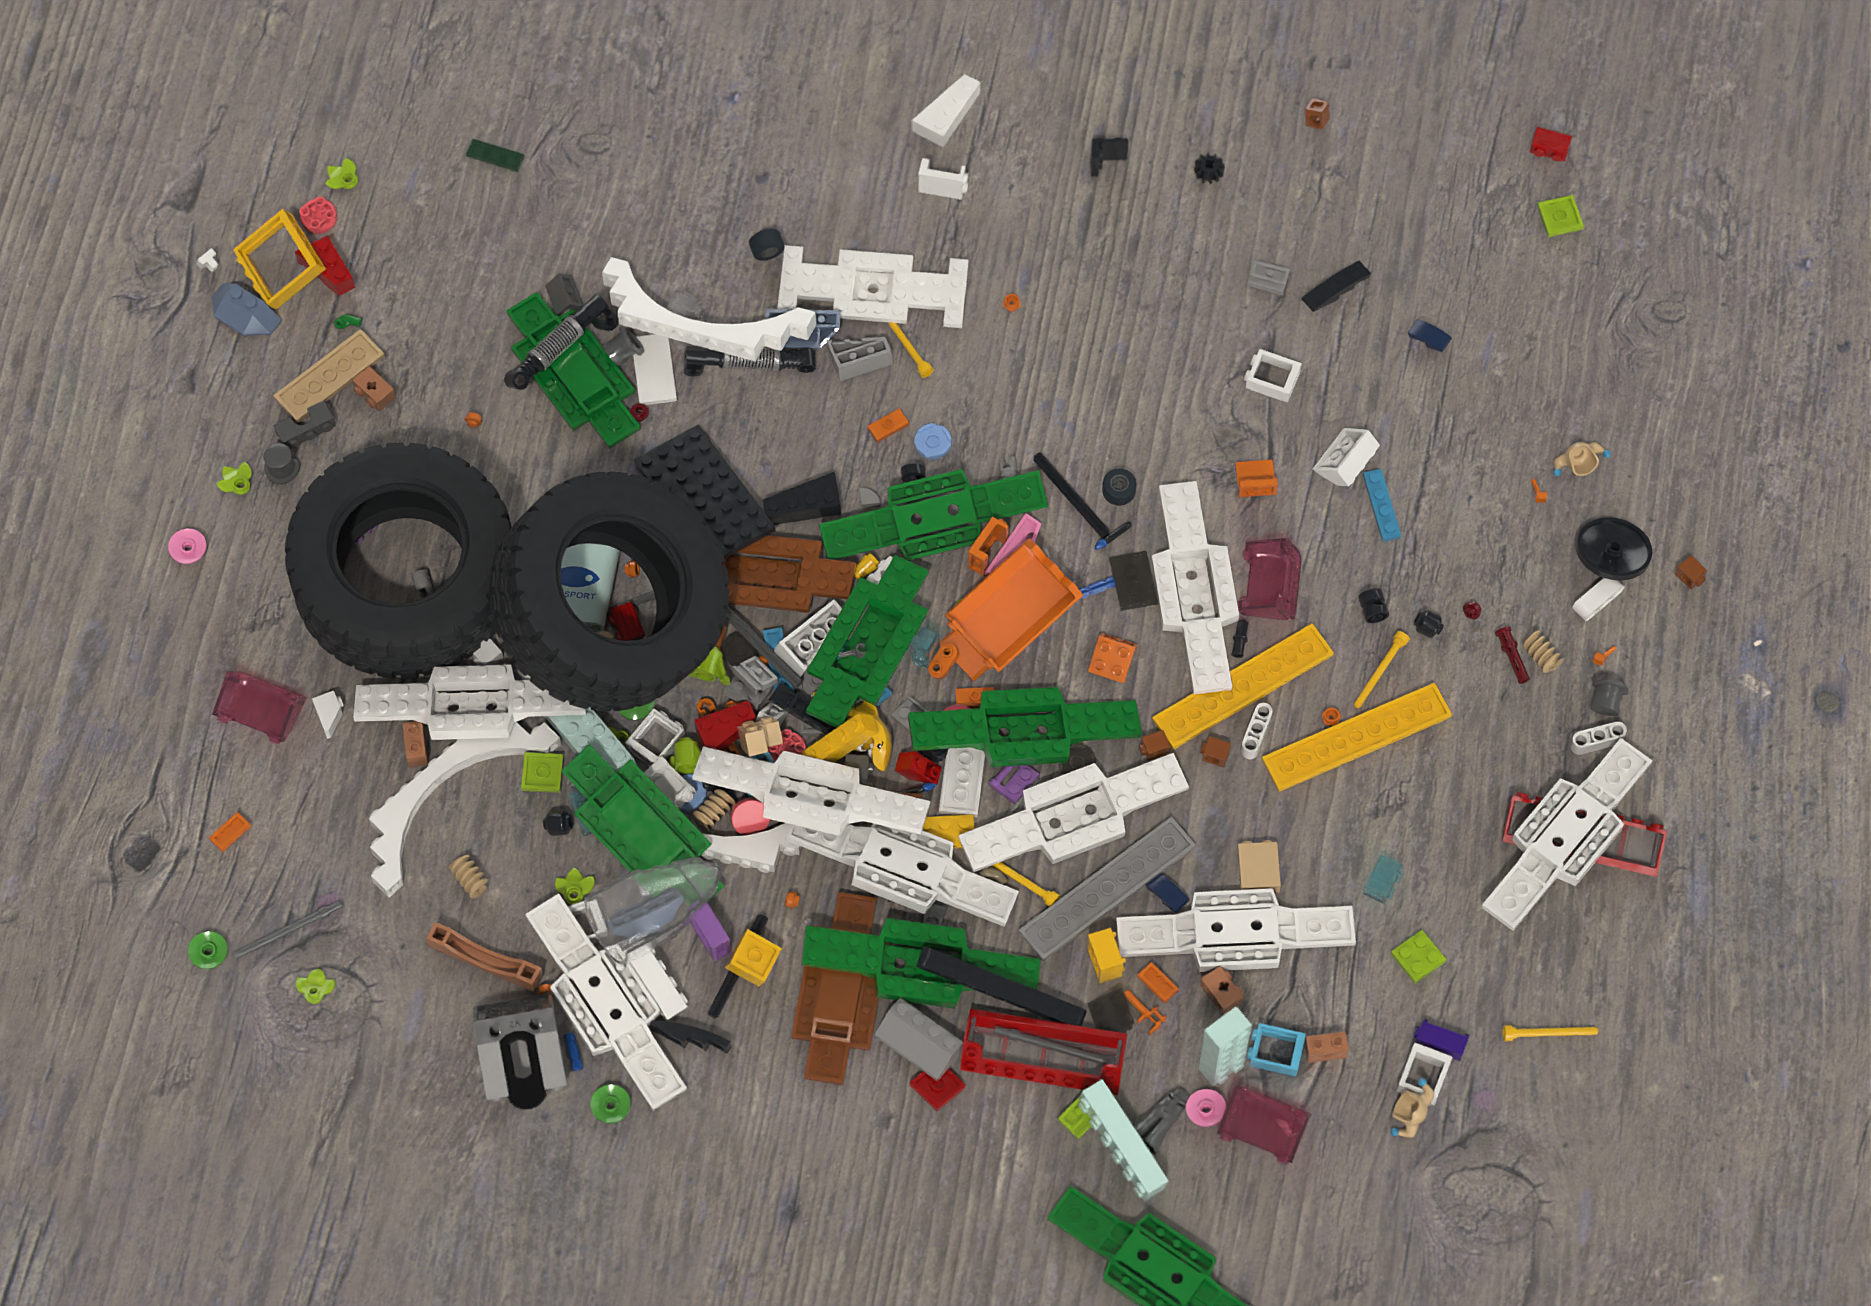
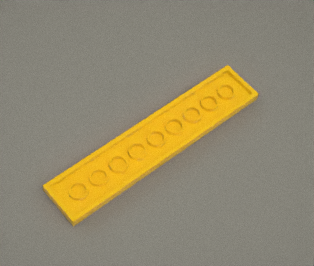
(1249, 683)
(1356, 737)

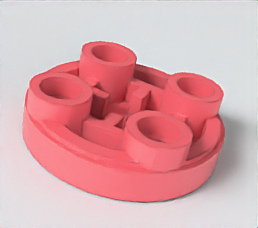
(318, 215)
(791, 743)
(748, 817)

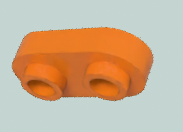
(944, 661)

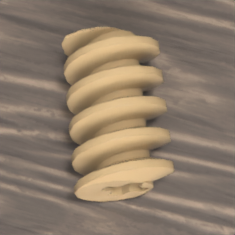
(1541, 653)
(712, 808)
(467, 876)

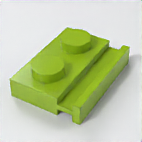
(1075, 1120)

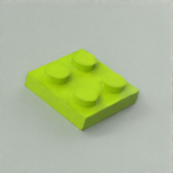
(1560, 216)
(542, 772)
(1418, 956)

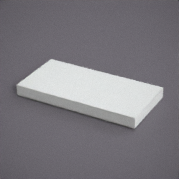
(655, 371)
(962, 781)

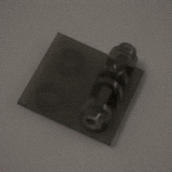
(1111, 1012)

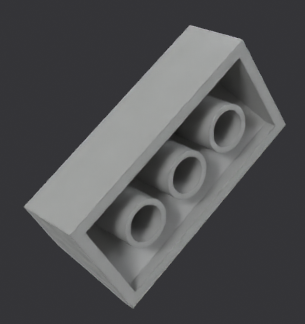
(919, 1039)

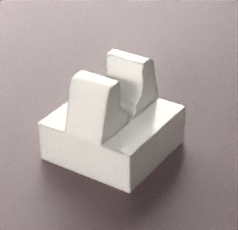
(207, 260)

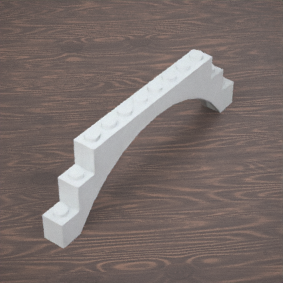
(740, 340)
(395, 817)
(754, 850)

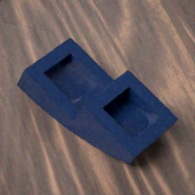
(1431, 335)
(1168, 892)

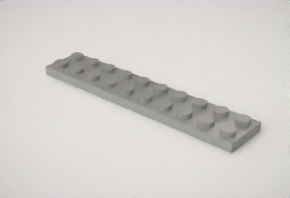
(1107, 889)

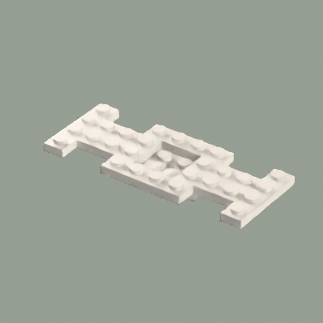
(895, 291)

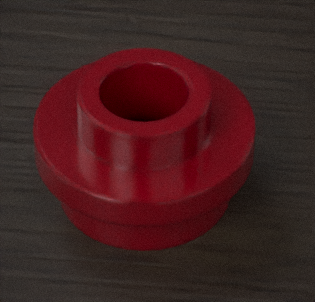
(639, 416)
(1472, 610)

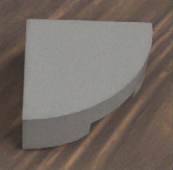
(868, 498)

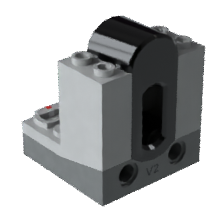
(519, 1050)

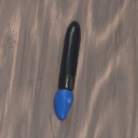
(1112, 536)
(918, 789)

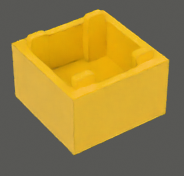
(1105, 955)
(753, 958)

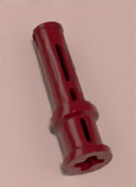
(1510, 647)

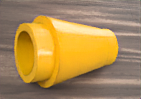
(866, 566)

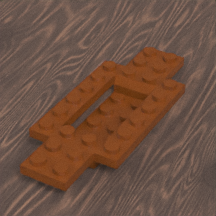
(786, 583)
(830, 1001)

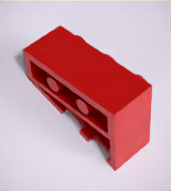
(336, 273)
(720, 728)

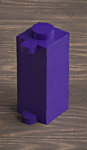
(1441, 1039)

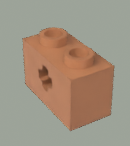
(373, 389)
(415, 744)
(1222, 1000)
(1326, 1047)

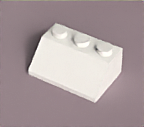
(1347, 456)

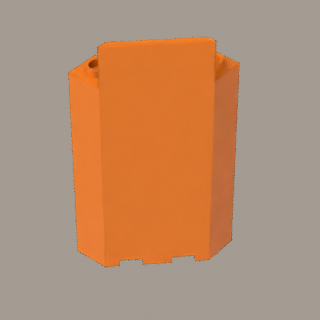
(1008, 610)

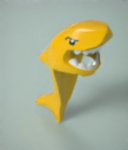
(880, 744)

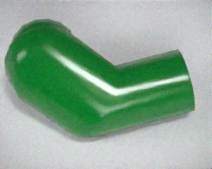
(346, 320)

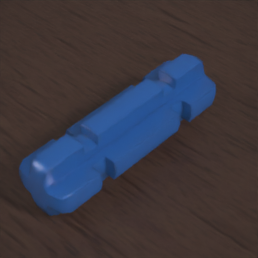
(1097, 587)
(573, 1051)

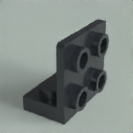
(1107, 149)

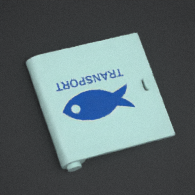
(588, 581)

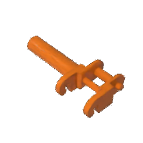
(1145, 1012)

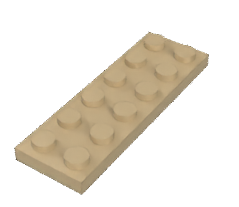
(329, 375)

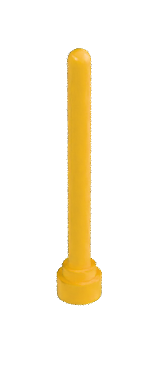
(924, 368)
(1399, 640)
(1048, 896)
(1511, 1033)

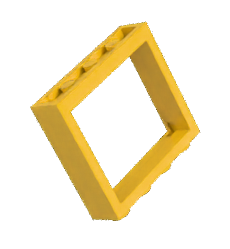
(268, 229)

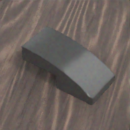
(935, 914)

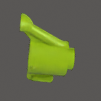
(712, 668)
(685, 756)

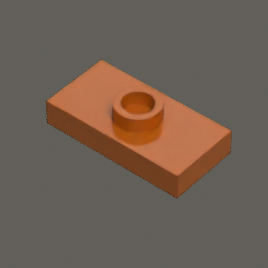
(888, 425)
(970, 696)
(230, 832)
(1158, 982)

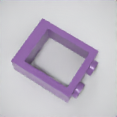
(711, 933)

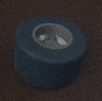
(766, 244)
(1121, 480)

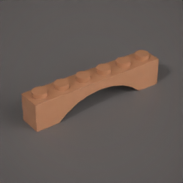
(510, 969)

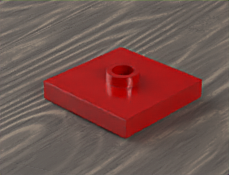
(937, 1092)

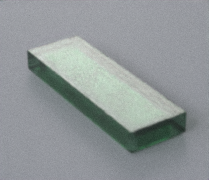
(495, 155)

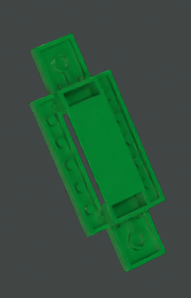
(584, 371)
(884, 631)
(627, 819)

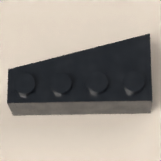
(805, 502)

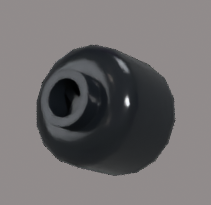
(1428, 623)
(558, 822)

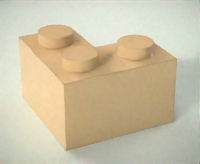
(759, 735)

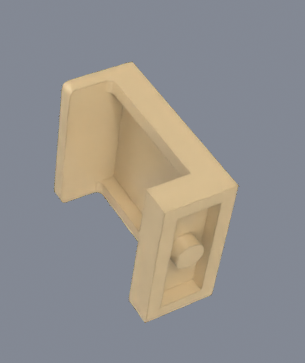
(1259, 865)

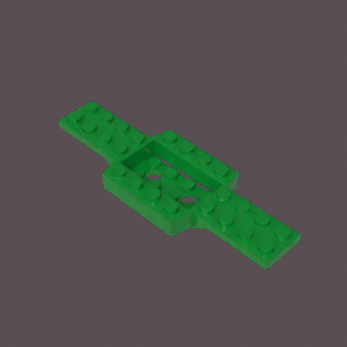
(893, 523)
(1024, 744)
(875, 959)
(1121, 1241)

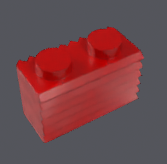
(1550, 144)
(626, 623)

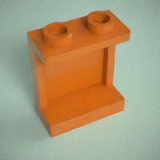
(977, 554)

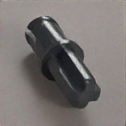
(1240, 639)

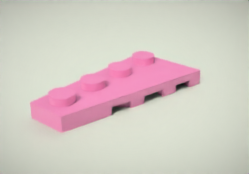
(1026, 529)

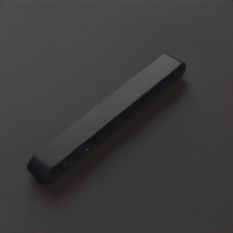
(1000, 987)

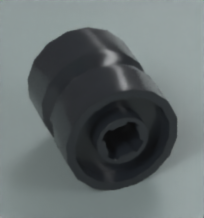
(912, 472)
(1373, 605)

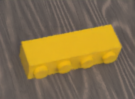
(843, 739)

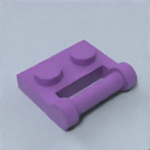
(1014, 788)

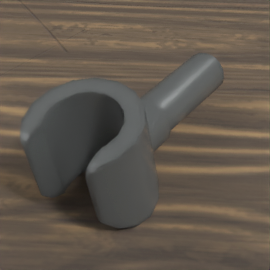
(856, 652)

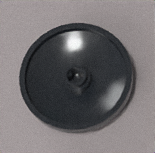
(1614, 548)

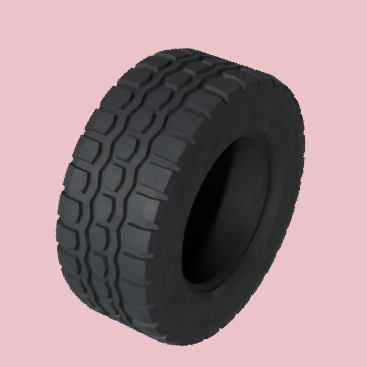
(380, 488)
(661, 539)

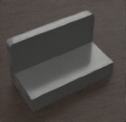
(563, 294)

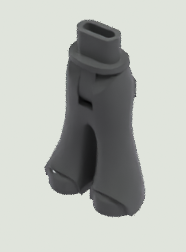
(1167, 1111)

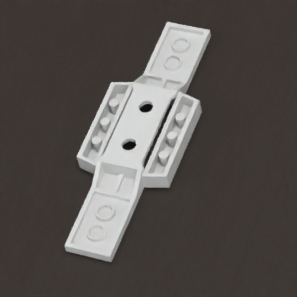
(1187, 553)
(472, 719)
(808, 808)
(1556, 818)
(1078, 829)
(946, 878)
(1235, 912)
(627, 1035)

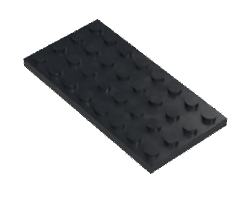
(709, 485)

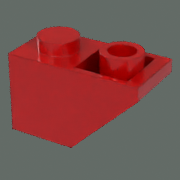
(917, 767)

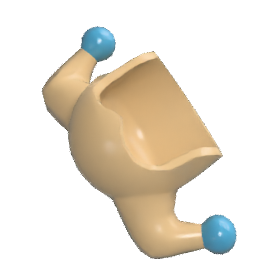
(1580, 458)
(1412, 1110)

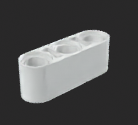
(1597, 598)
(1256, 739)
(1591, 744)

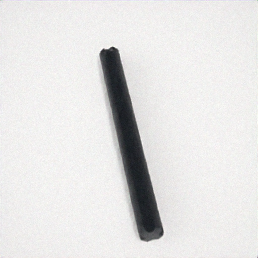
(1071, 495)
(731, 978)

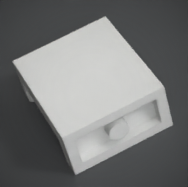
(941, 182)
(670, 782)

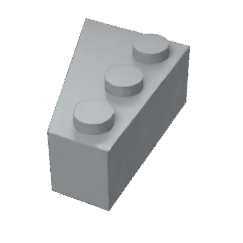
(859, 357)

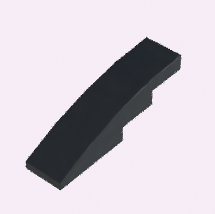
(1335, 286)
(796, 705)
(683, 1034)

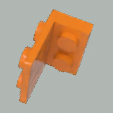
(1256, 478)
(1112, 657)

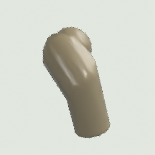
(994, 873)

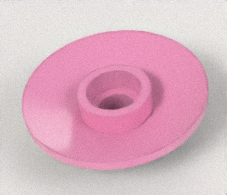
(184, 539)
(1203, 1100)

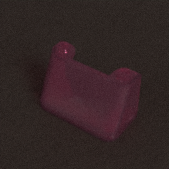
(1271, 579)
(258, 705)
(1264, 1123)

